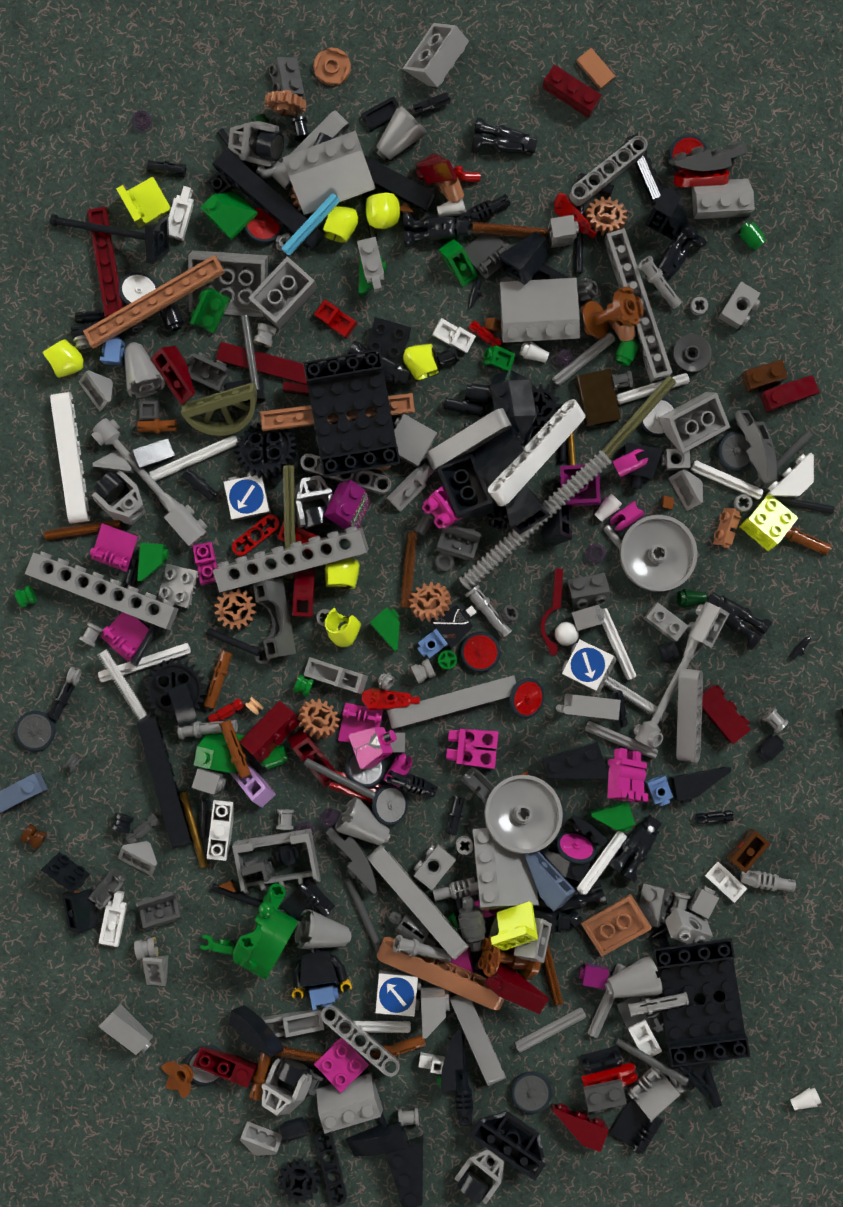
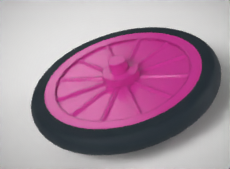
(575, 847)

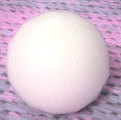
(566, 634)

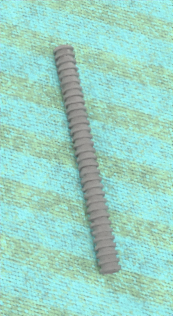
(552, 504)

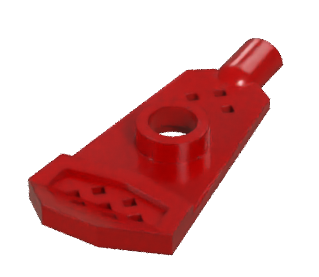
(564, 207)
(378, 699)

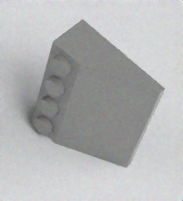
(329, 168)
(241, 278)
(539, 310)
(501, 874)

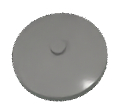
(658, 553)
(523, 814)

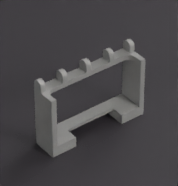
(590, 706)
(293, 837)

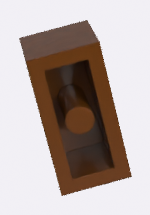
(764, 375)
(748, 850)

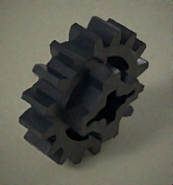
(548, 405)
(305, 1174)

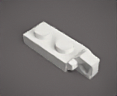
(180, 214)
(113, 920)

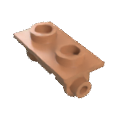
(728, 519)

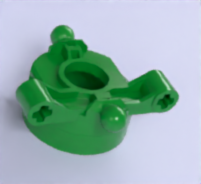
(262, 948)

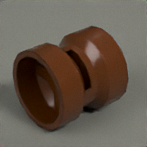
(33, 837)

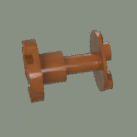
(623, 308)
(492, 957)

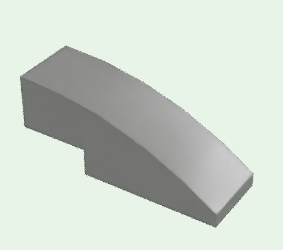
(335, 675)
(295, 1023)

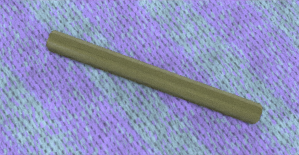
(639, 416)
(289, 512)

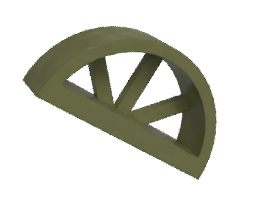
(208, 404)

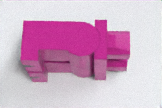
(441, 507)
(468, 745)
(627, 777)

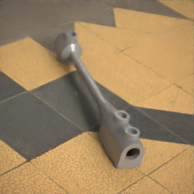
(178, 516)
(701, 632)

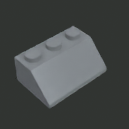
(436, 54)
(723, 201)
(283, 292)
(695, 421)
(433, 1006)
(350, 1107)

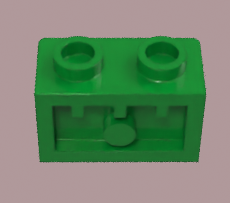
(209, 310)

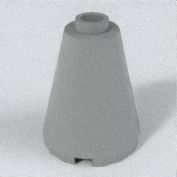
(399, 134)
(141, 373)
(361, 823)
(320, 932)
(635, 980)

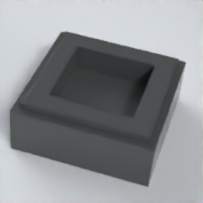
(149, 410)

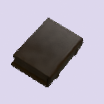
(598, 398)

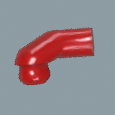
(466, 176)

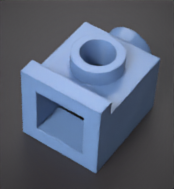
(113, 352)
(439, 642)
(654, 785)
(323, 996)

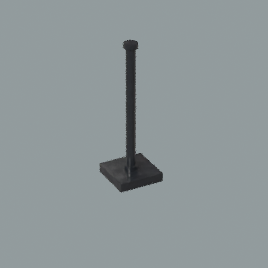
(155, 234)

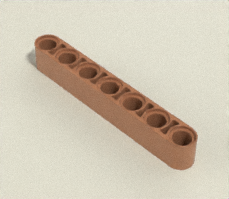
(441, 974)

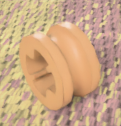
(254, 706)

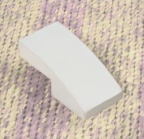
(453, 335)
(726, 882)
(644, 1038)

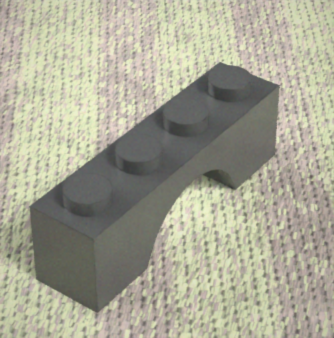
(272, 596)

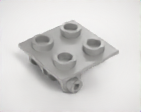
(178, 585)
(653, 1092)

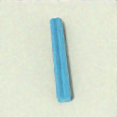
(312, 222)

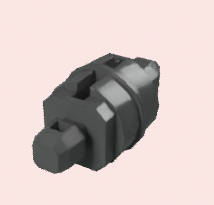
(471, 923)
(416, 925)

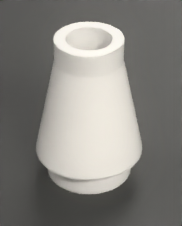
(451, 209)
(533, 352)
(608, 507)
(806, 1099)

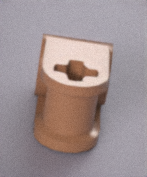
(451, 190)
(623, 332)

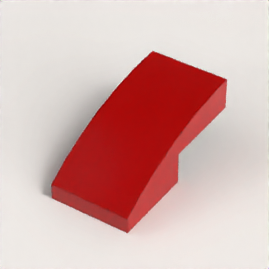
(335, 319)

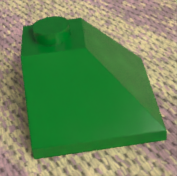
(228, 212)
(214, 753)

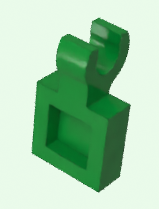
(223, 945)

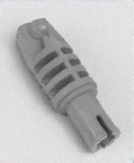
(767, 881)
(457, 890)

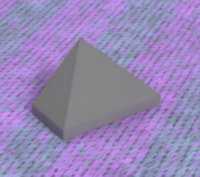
(97, 388)
(113, 462)
(688, 488)
(139, 856)
(156, 970)
(260, 1140)

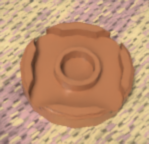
(330, 72)

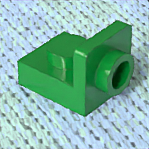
(498, 358)

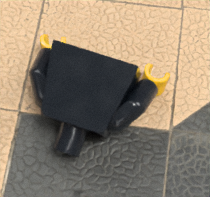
(317, 971)

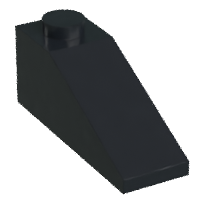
(559, 527)
(694, 784)
(564, 867)

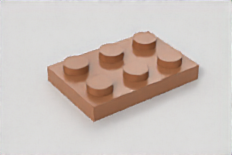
(616, 925)

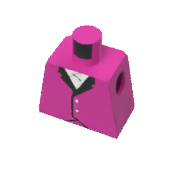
(372, 746)

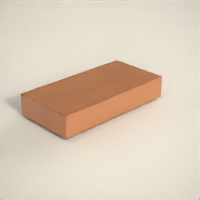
(595, 68)

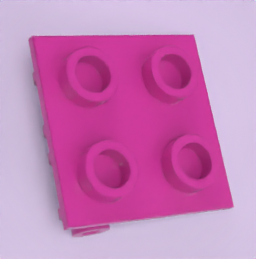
(114, 547)
(125, 635)
(357, 719)
(341, 1064)

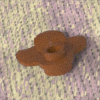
(179, 1077)

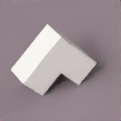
(431, 1062)

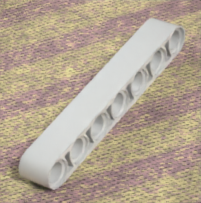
(536, 452)
(69, 459)

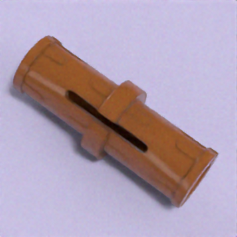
(157, 426)

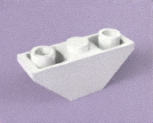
(795, 479)
(220, 830)

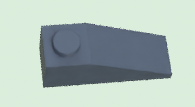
(22, 791)
(549, 882)

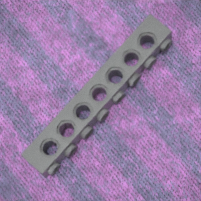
(647, 330)
(38, 569)
(226, 581)

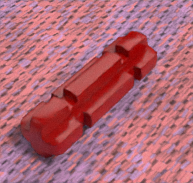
(485, 334)
(226, 711)

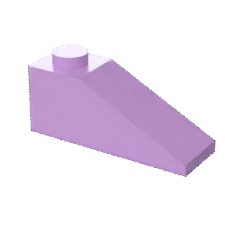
(255, 787)

